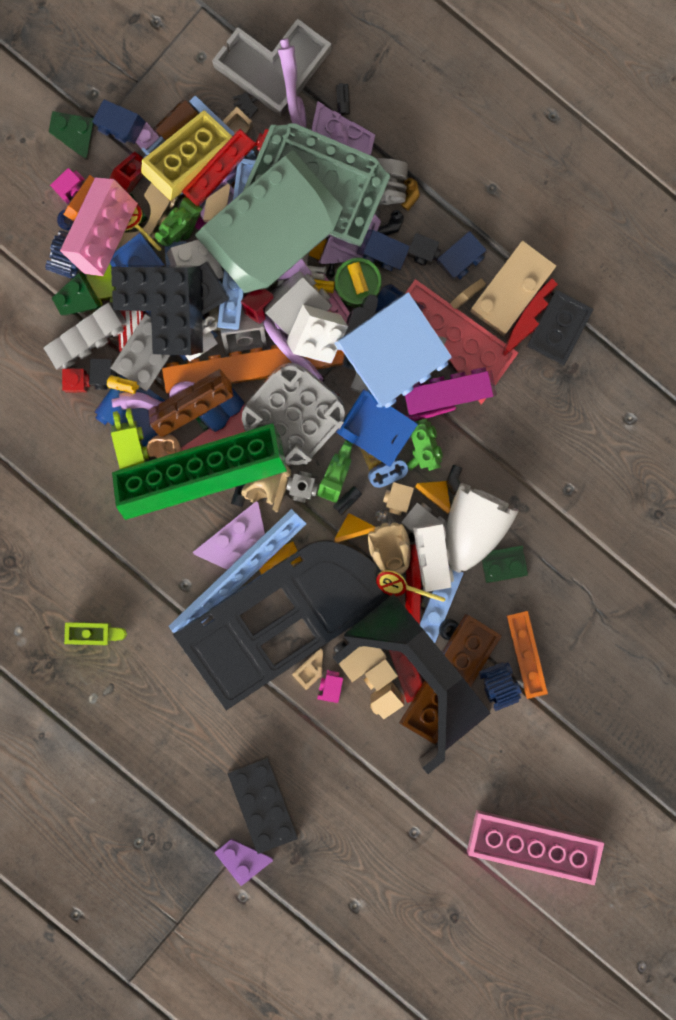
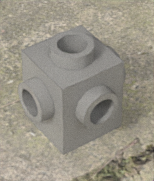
(298, 495)

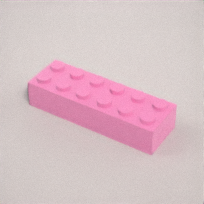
(535, 847)

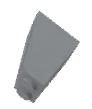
(291, 296)
(248, 337)

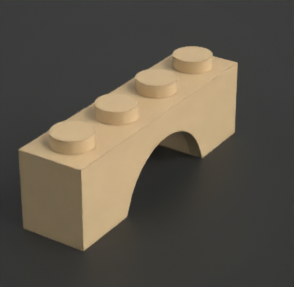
(159, 207)

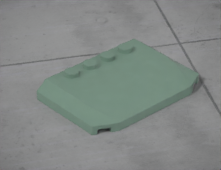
(347, 173)
(271, 224)

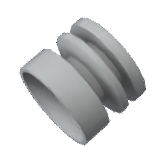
(398, 172)

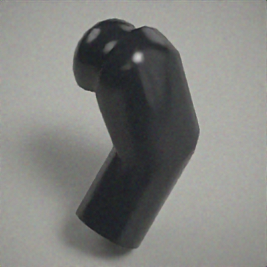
(453, 479)

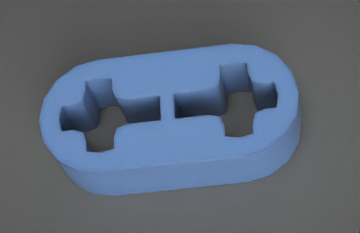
(389, 477)

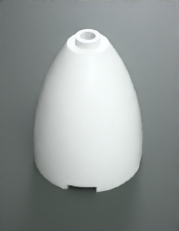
(475, 526)

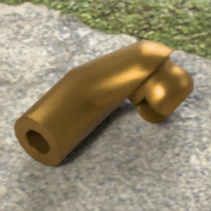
(412, 193)

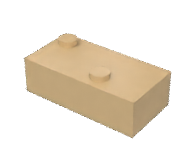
(512, 288)

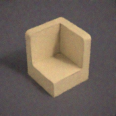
(238, 120)

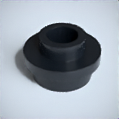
(443, 626)

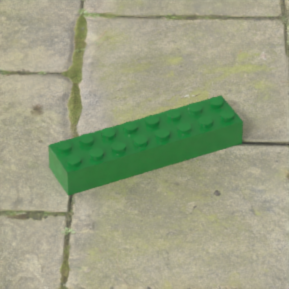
(199, 471)

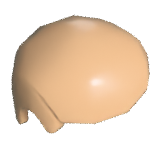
(163, 446)

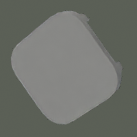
(299, 407)

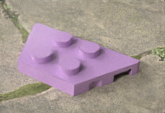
(340, 251)
(233, 539)

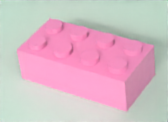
(99, 226)

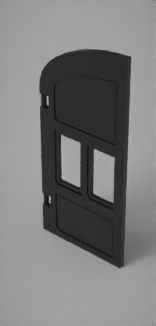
(328, 591)

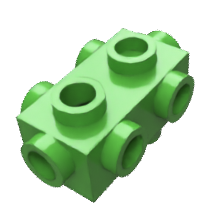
(426, 448)

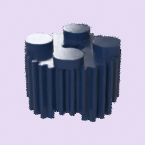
(59, 262)
(500, 686)

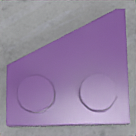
(242, 860)

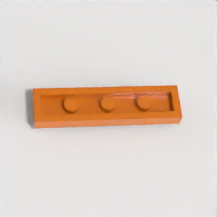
(527, 654)

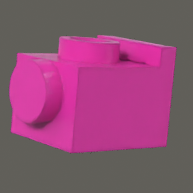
(68, 184)
(331, 687)

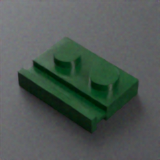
(504, 564)

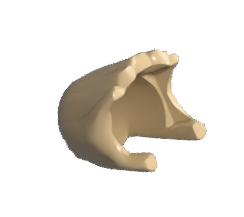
(271, 488)
(390, 547)

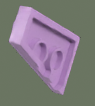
(358, 137)

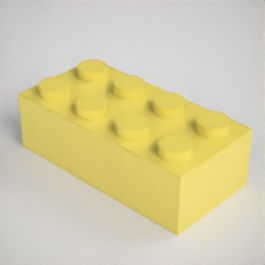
(184, 154)

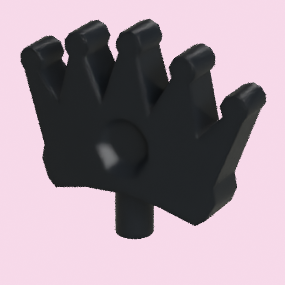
(246, 104)

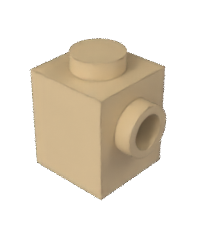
(398, 498)
(380, 675)
(386, 700)

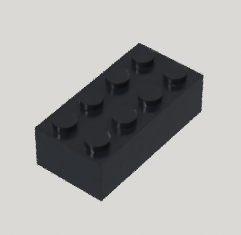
(263, 804)

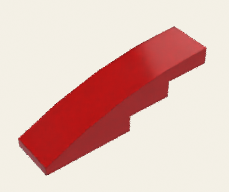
(526, 323)

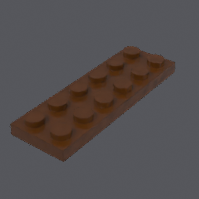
(468, 653)

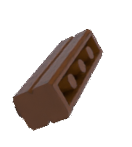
(190, 403)

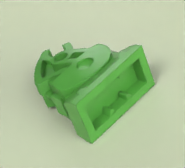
(178, 223)
(336, 474)

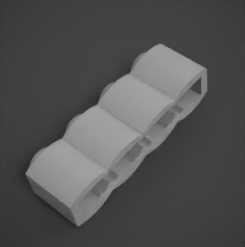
(85, 336)

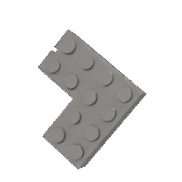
(261, 71)

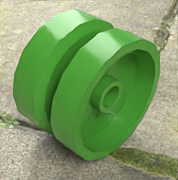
(344, 285)

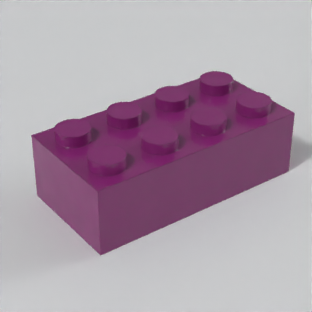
(450, 392)

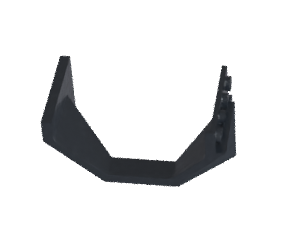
(395, 629)

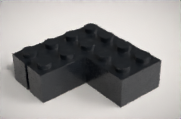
(173, 299)

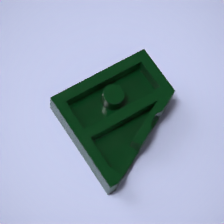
(72, 131)
(76, 297)

